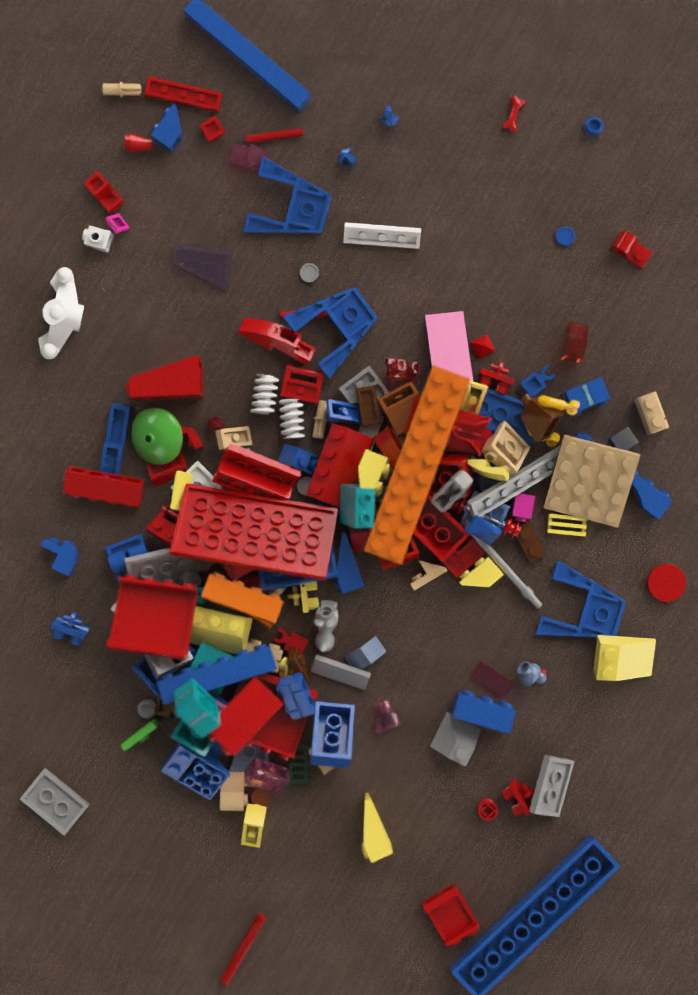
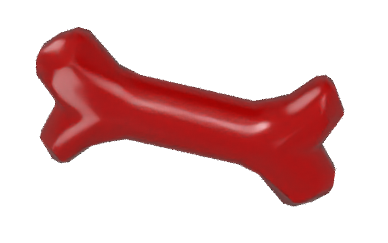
(516, 105)

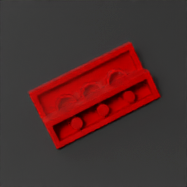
(255, 474)

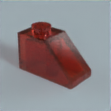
(575, 342)

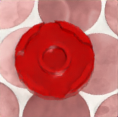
(666, 582)

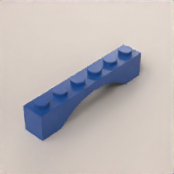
(650, 500)

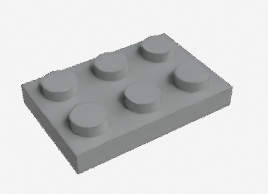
(551, 786)
(54, 801)

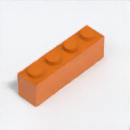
(242, 599)

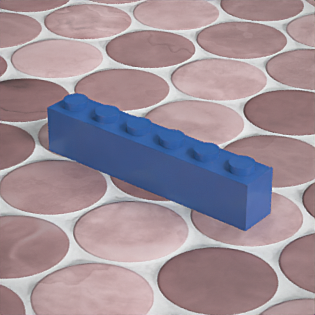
(221, 673)

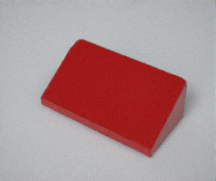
(164, 473)

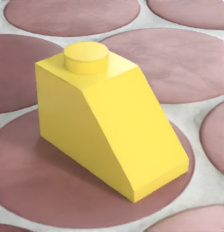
(253, 825)

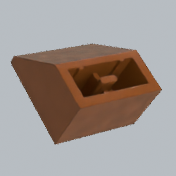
(398, 405)

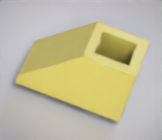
(482, 575)

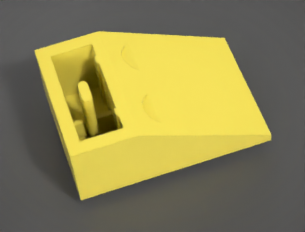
(373, 471)

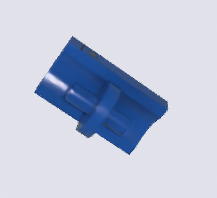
(70, 626)

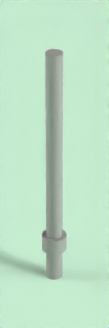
(525, 590)

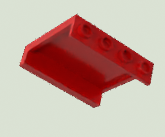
(153, 617)
(281, 731)

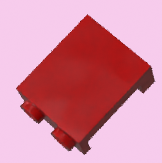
(451, 915)

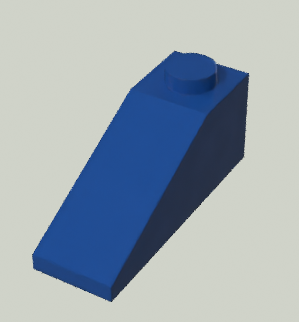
(347, 568)

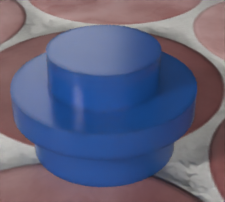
(593, 126)

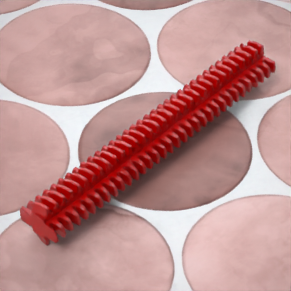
(239, 955)

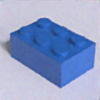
(483, 711)
(332, 734)

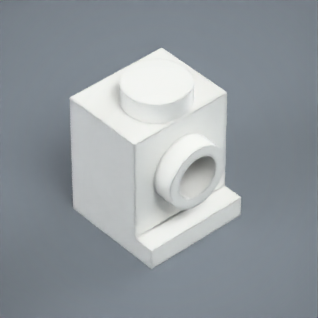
(102, 243)

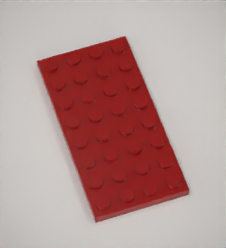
(254, 531)

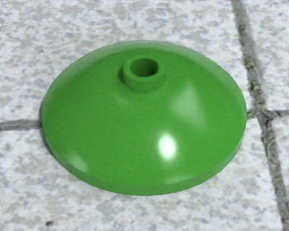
(164, 433)

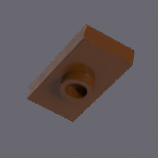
(368, 405)

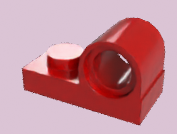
(628, 248)

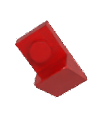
(358, 538)

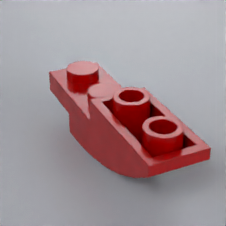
(280, 337)

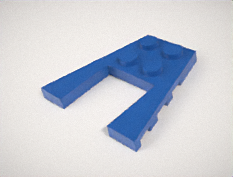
(306, 209)
(350, 316)
(599, 614)

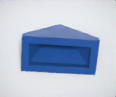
(483, 529)

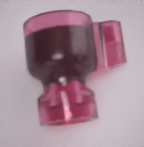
(389, 719)

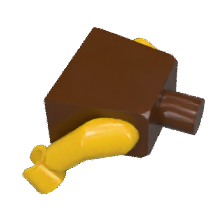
(543, 416)

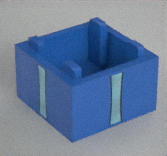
(587, 395)

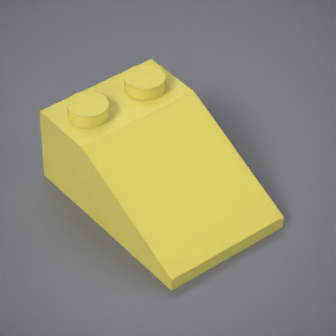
(623, 657)
(375, 839)

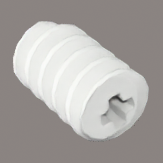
(264, 394)
(291, 419)

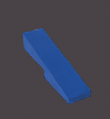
(115, 438)

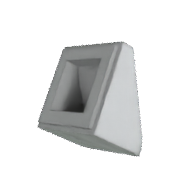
(624, 439)

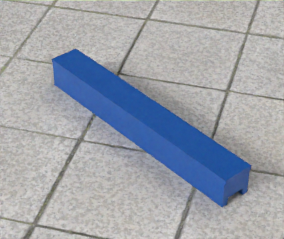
(247, 54)

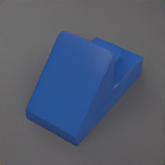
(343, 412)

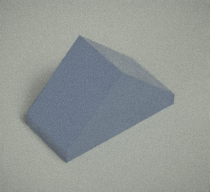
(366, 654)

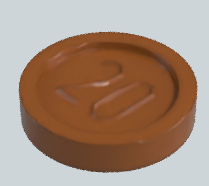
(260, 797)

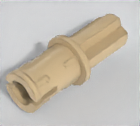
(121, 89)
(320, 420)

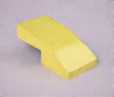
(483, 468)

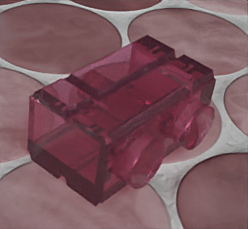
(266, 776)

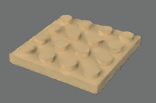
(591, 481)

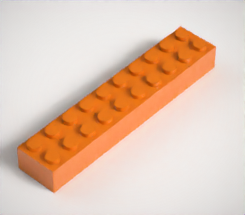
(417, 464)

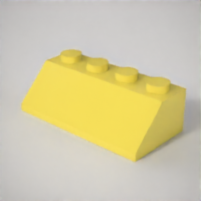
(220, 629)

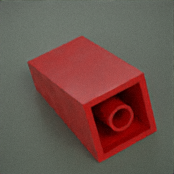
(172, 381)
(245, 717)

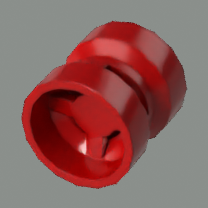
(487, 809)

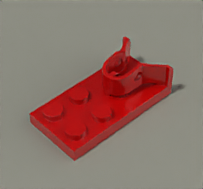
(466, 432)

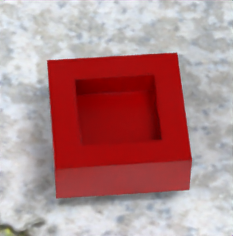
(212, 129)

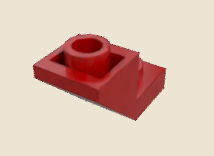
(193, 439)

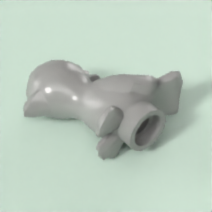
(326, 620)

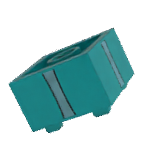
(197, 708)

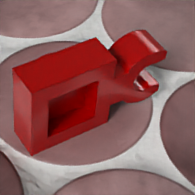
(292, 641)

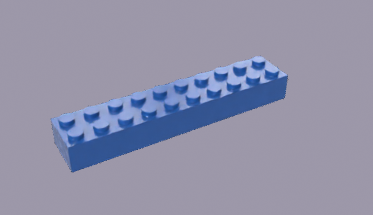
(534, 916)

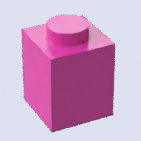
(522, 507)

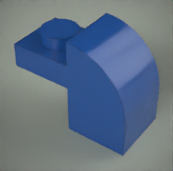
(67, 555)

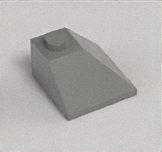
(456, 739)

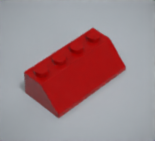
(338, 464)
(439, 530)

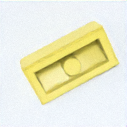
(181, 479)

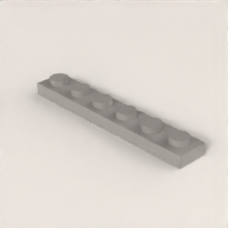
(515, 485)

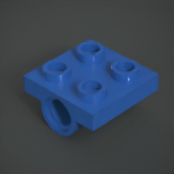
(127, 548)

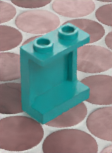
(357, 506)

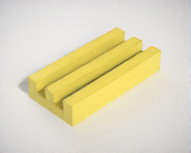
(583, 527)

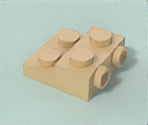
(506, 448)

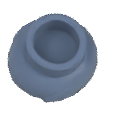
(531, 673)

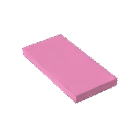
(449, 342)

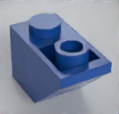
(168, 131)
(298, 459)

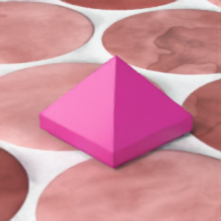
(116, 223)

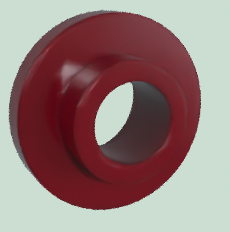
(216, 423)

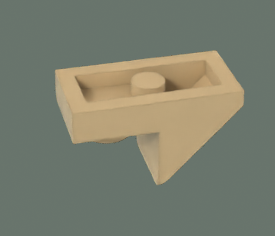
(238, 436)
(431, 570)

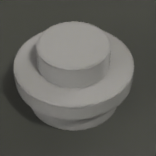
(146, 708)

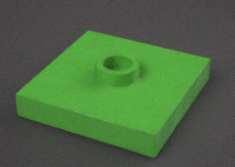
(141, 735)

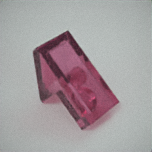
(248, 156)

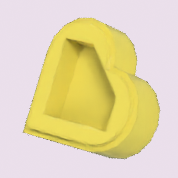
(284, 667)

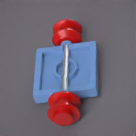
(495, 516)

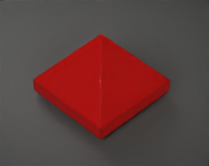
(482, 346)

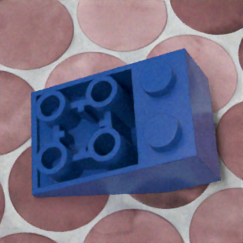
(194, 771)

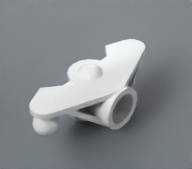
(61, 314)

